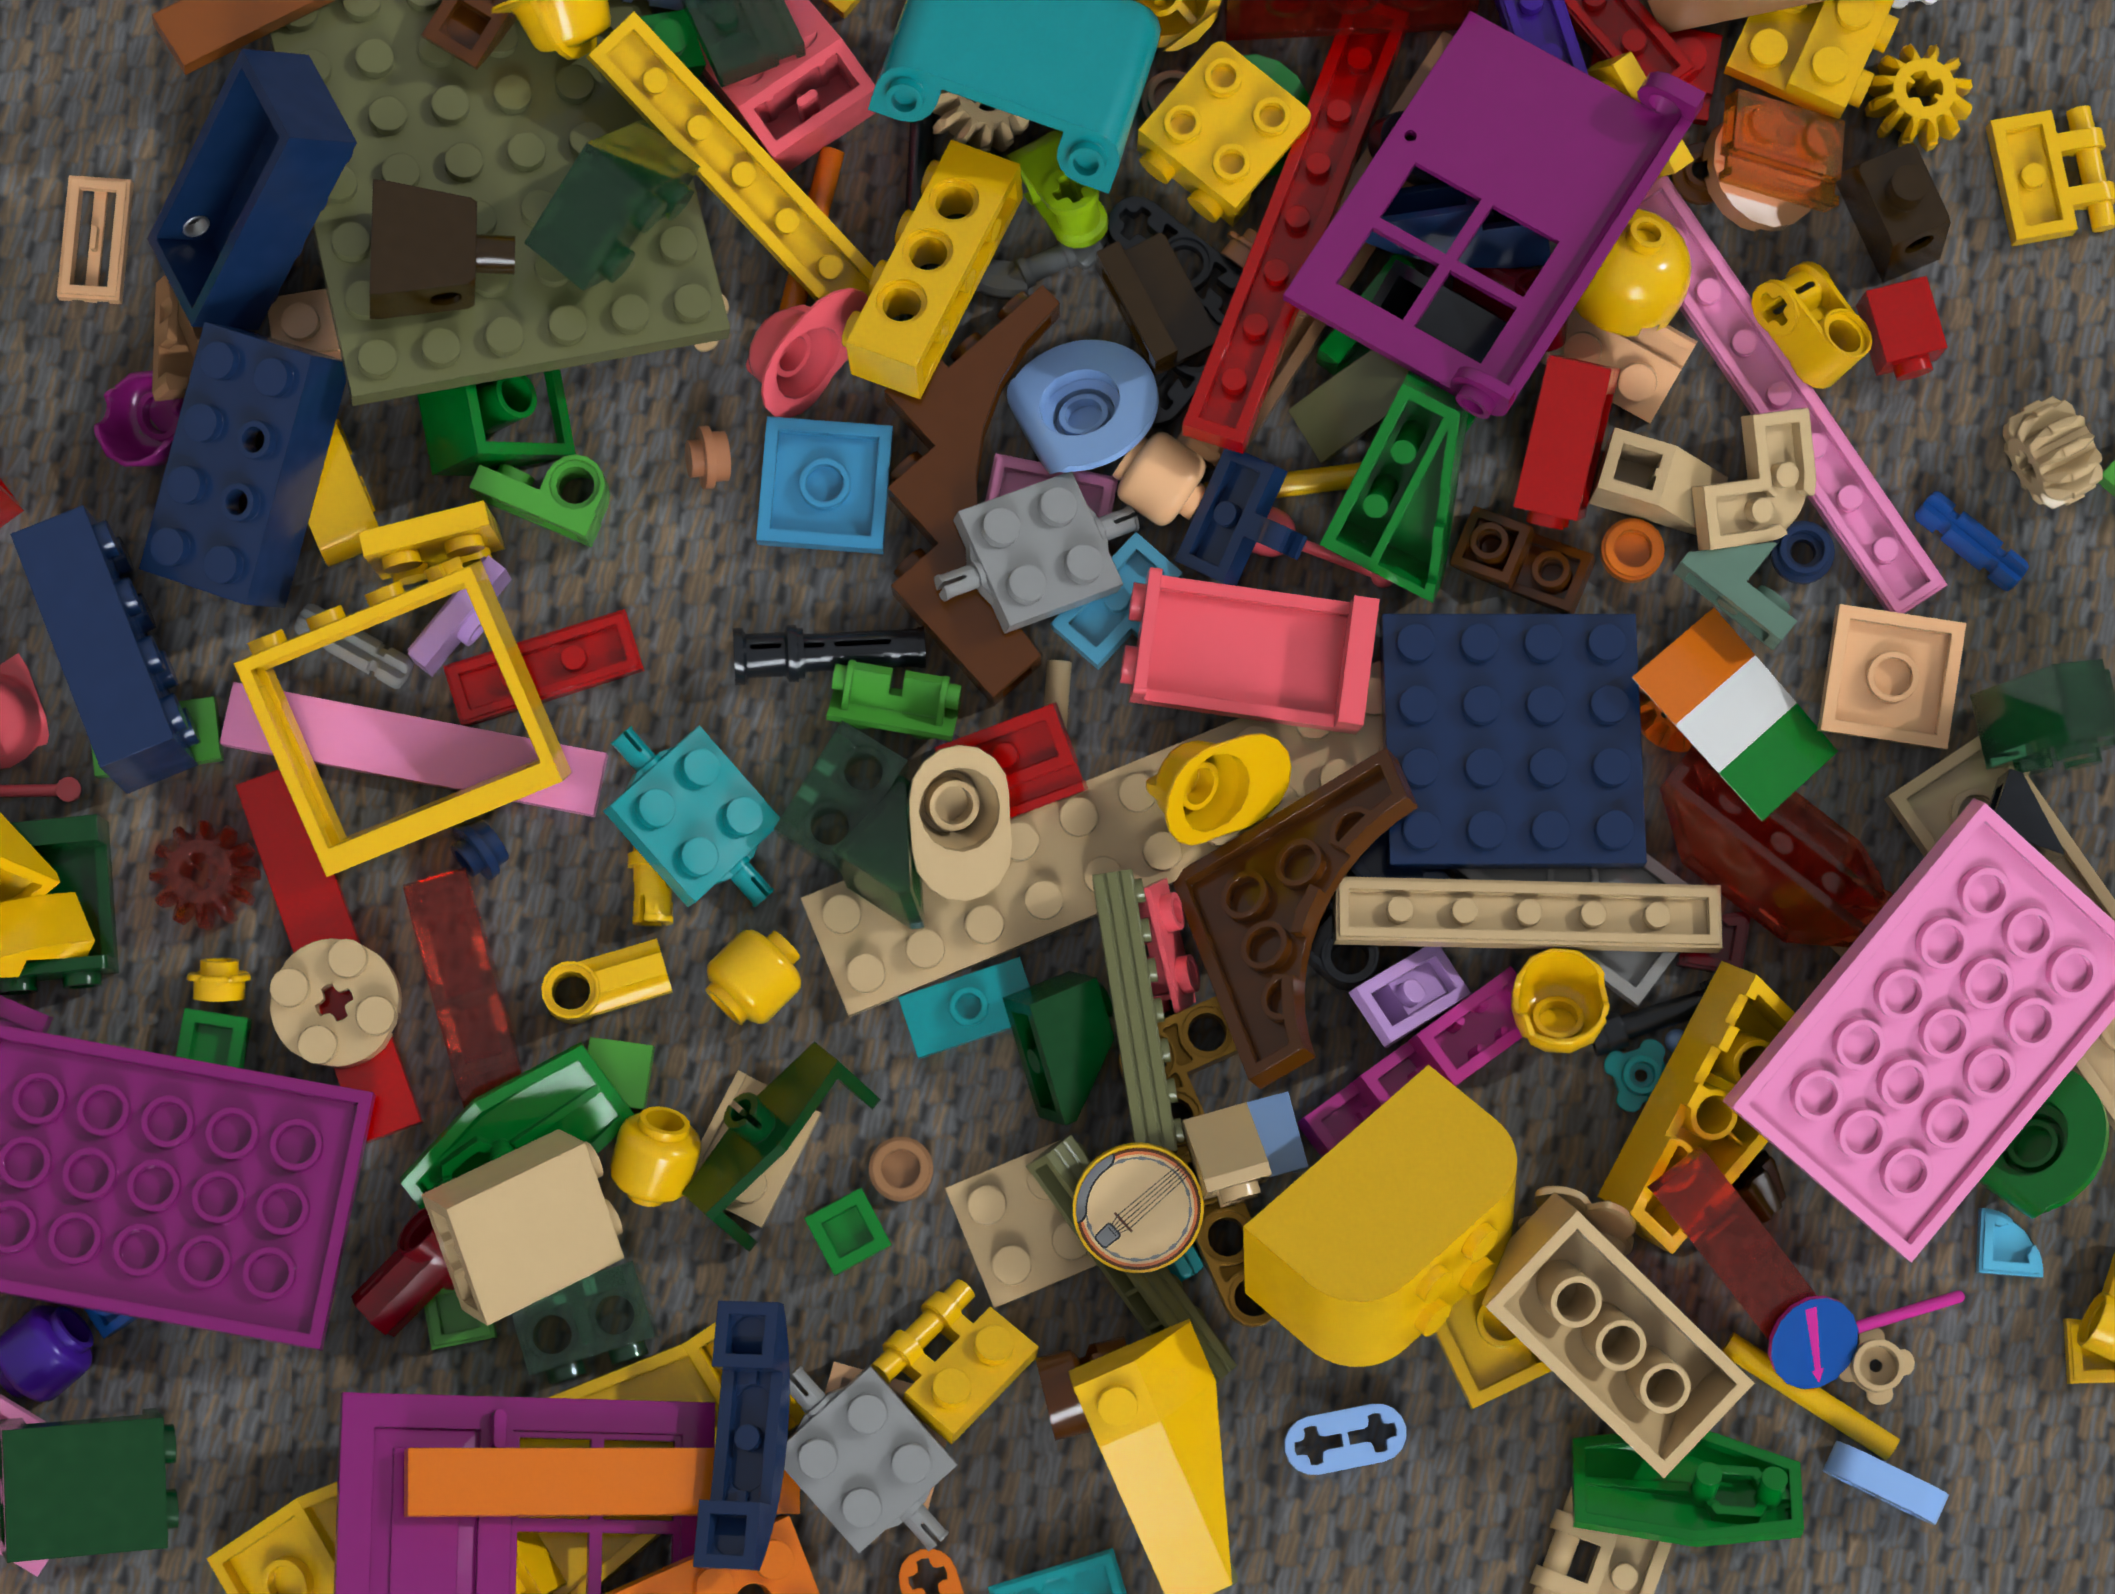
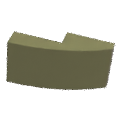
(1348, 404)

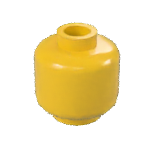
(753, 976)
(655, 1156)

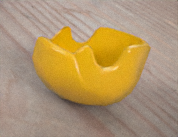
(1560, 1000)

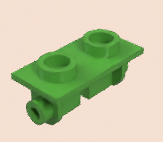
(866, 700)

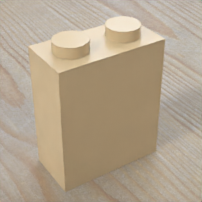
(524, 1225)

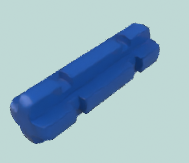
(1971, 541)

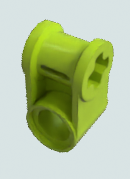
(1065, 205)

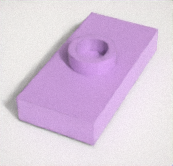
(454, 623)

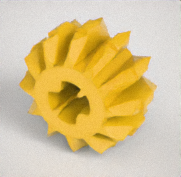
(1909, 114)

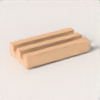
(91, 290)

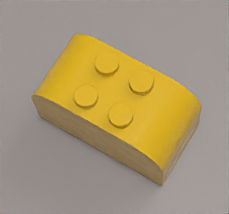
(1387, 1226)

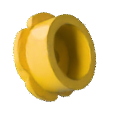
(219, 980)

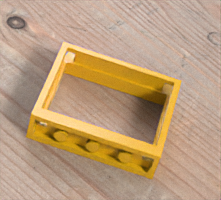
(294, 759)

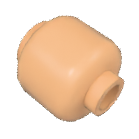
(1161, 479)

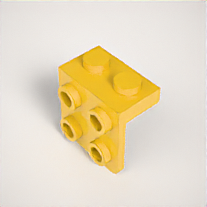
(1221, 132)

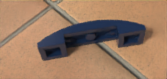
(749, 1437)

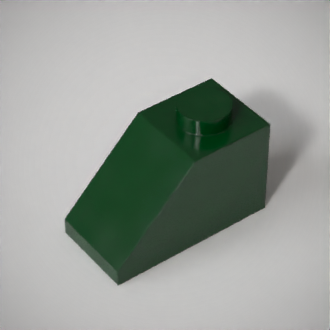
(1061, 1040)

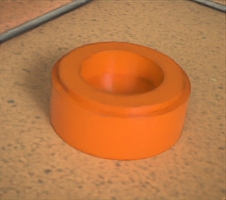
(1632, 550)

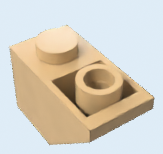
(1650, 480)
(1227, 1154)

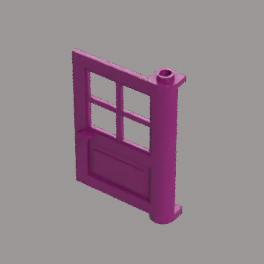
(1521, 141)
(478, 1555)

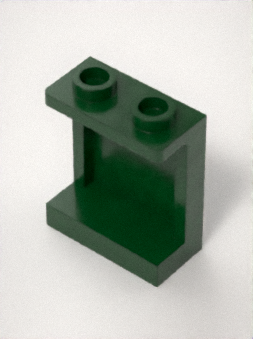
(82, 858)
(85, 1486)

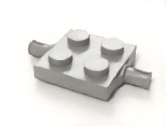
(1037, 552)
(865, 1459)

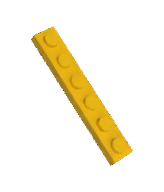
(730, 160)

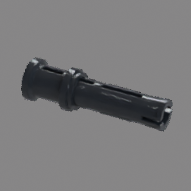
(795, 653)

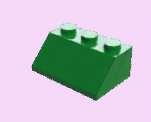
(462, 417)

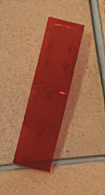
(463, 982)
(1730, 1239)

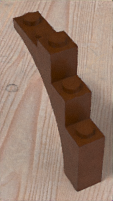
(934, 487)

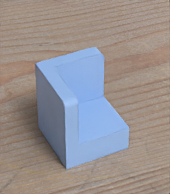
(1279, 1133)

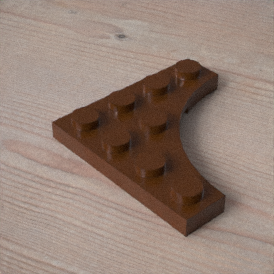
(1263, 900)

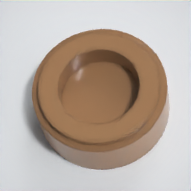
(901, 1169)

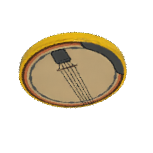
(1138, 1207)

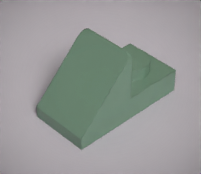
(1723, 578)

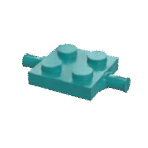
(692, 816)

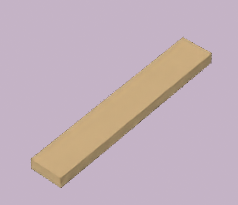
(1527, 914)

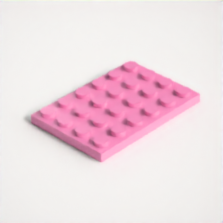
(1937, 1031)

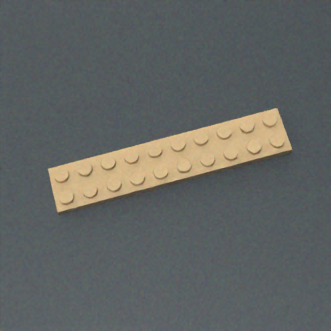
(1052, 867)

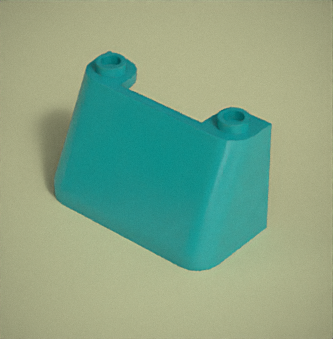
(1042, 60)

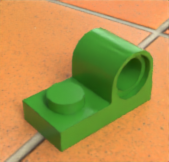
(513, 493)

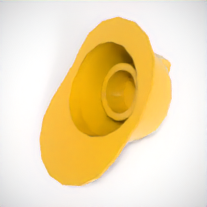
(560, 25)
(1220, 785)

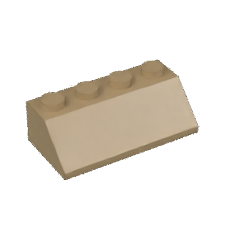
(1612, 1335)

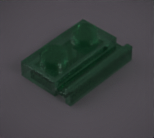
(744, 35)

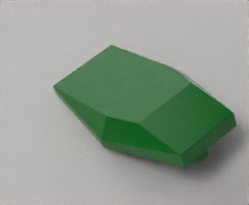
(557, 1094)
(1710, 1498)

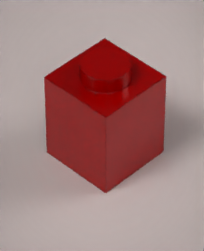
(1903, 328)

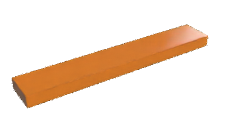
(564, 1482)

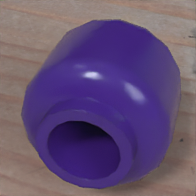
(44, 1353)

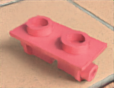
(1175, 970)

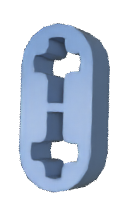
(1341, 1423)
(1886, 1482)

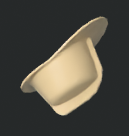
(960, 822)

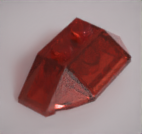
(1788, 872)

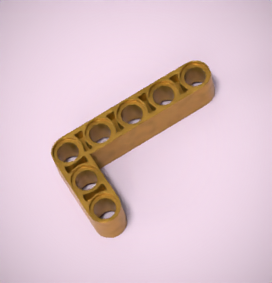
(1186, 1059)

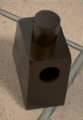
(1894, 206)
(428, 251)

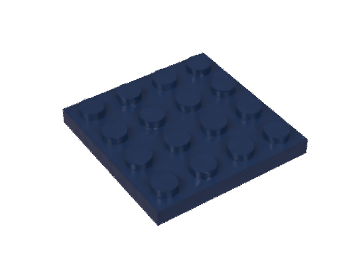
(1515, 740)

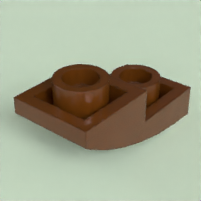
(1522, 561)

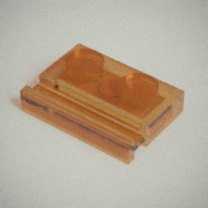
(1781, 150)

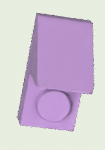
(1409, 994)

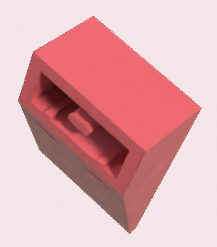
(804, 99)

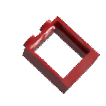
(1565, 441)

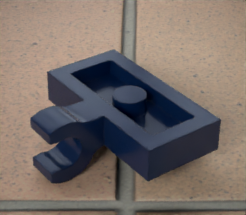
(1235, 518)

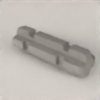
(364, 652)

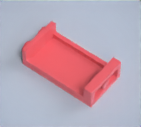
(1250, 653)

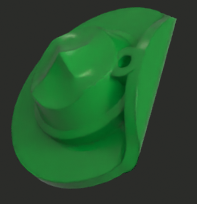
(2054, 1151)

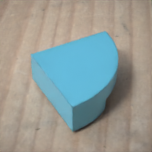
(2005, 1247)

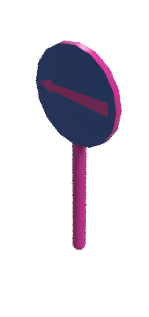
(1820, 1336)

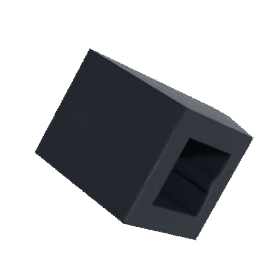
(1447, 318)

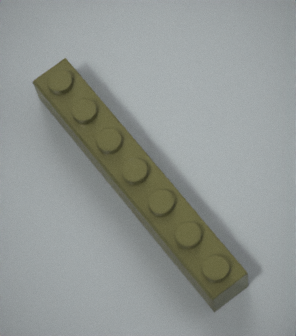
(1136, 1010)
(1152, 1296)

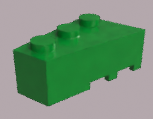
(1405, 491)

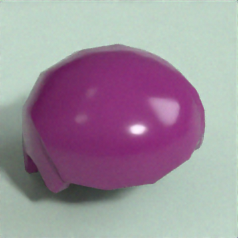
(130, 410)

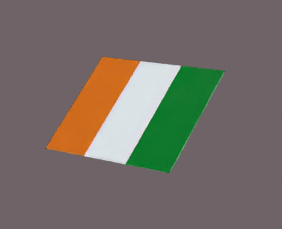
(1735, 713)

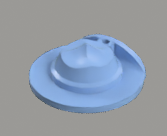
(1084, 404)

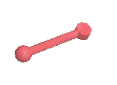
(67, 789)

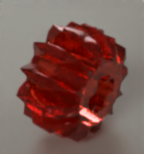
(220, 854)

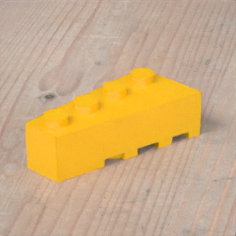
(1687, 1106)

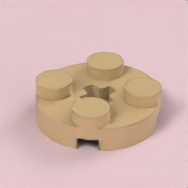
(300, 990)

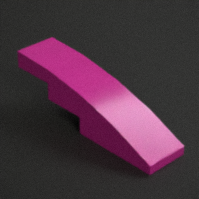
(1452, 1045)

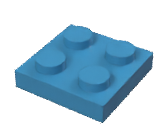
(825, 485)

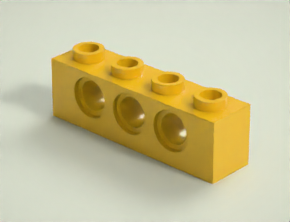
(908, 351)

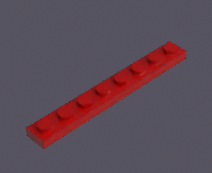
(1294, 222)

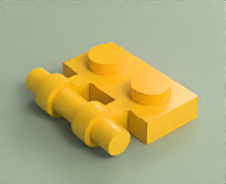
(2034, 179)
(968, 1374)

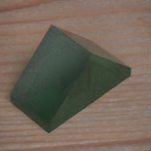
(880, 863)

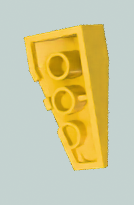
(1162, 1444)

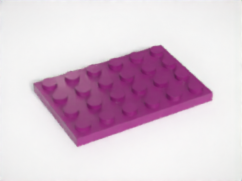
(175, 1187)

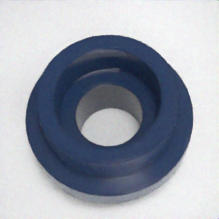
(1822, 549)
(478, 849)

